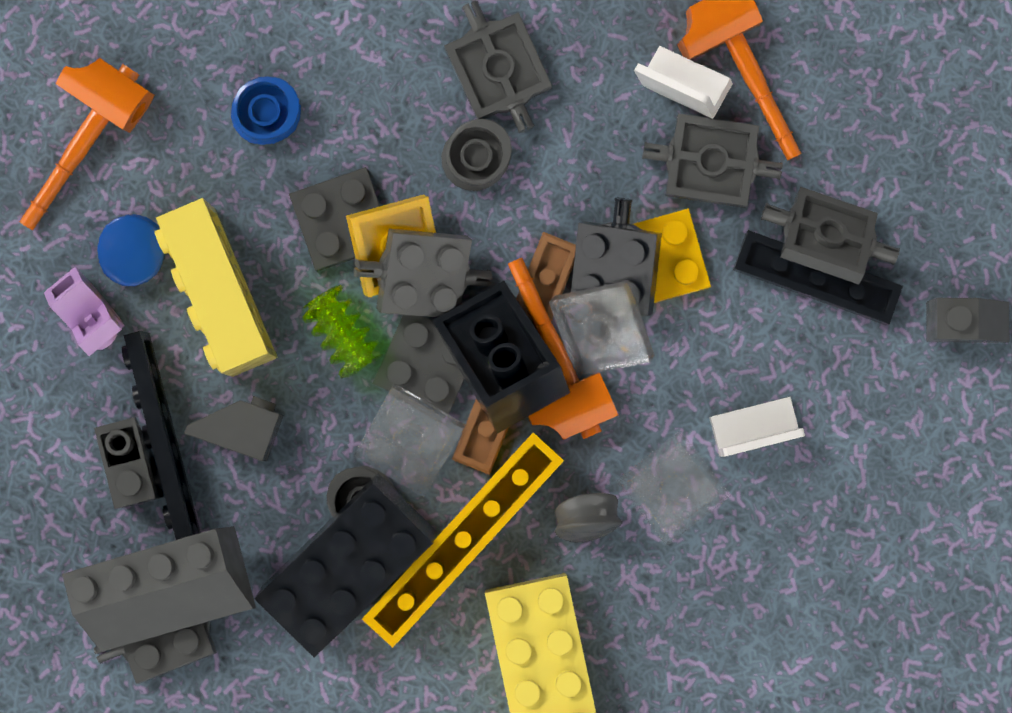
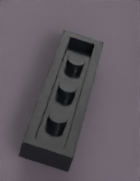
(871, 298)

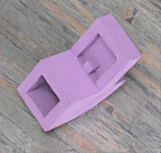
(84, 311)

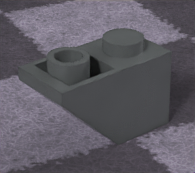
(127, 463)

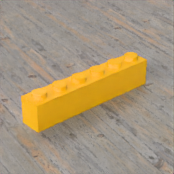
(462, 540)

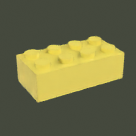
(216, 288)
(540, 647)

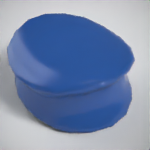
(265, 110)
(130, 250)

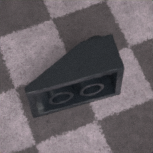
(502, 356)

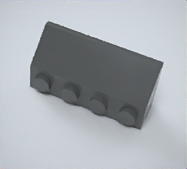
(160, 589)

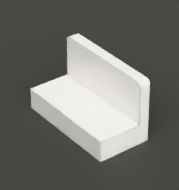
(684, 81)
(755, 427)

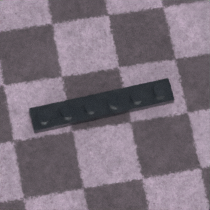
(160, 434)

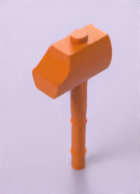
(726, 21)
(113, 98)
(588, 398)

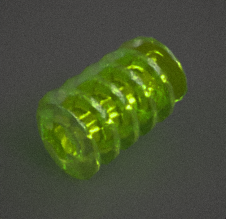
(340, 332)

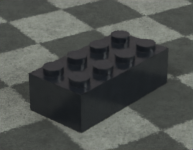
(346, 565)

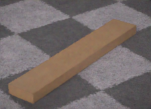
(550, 270)

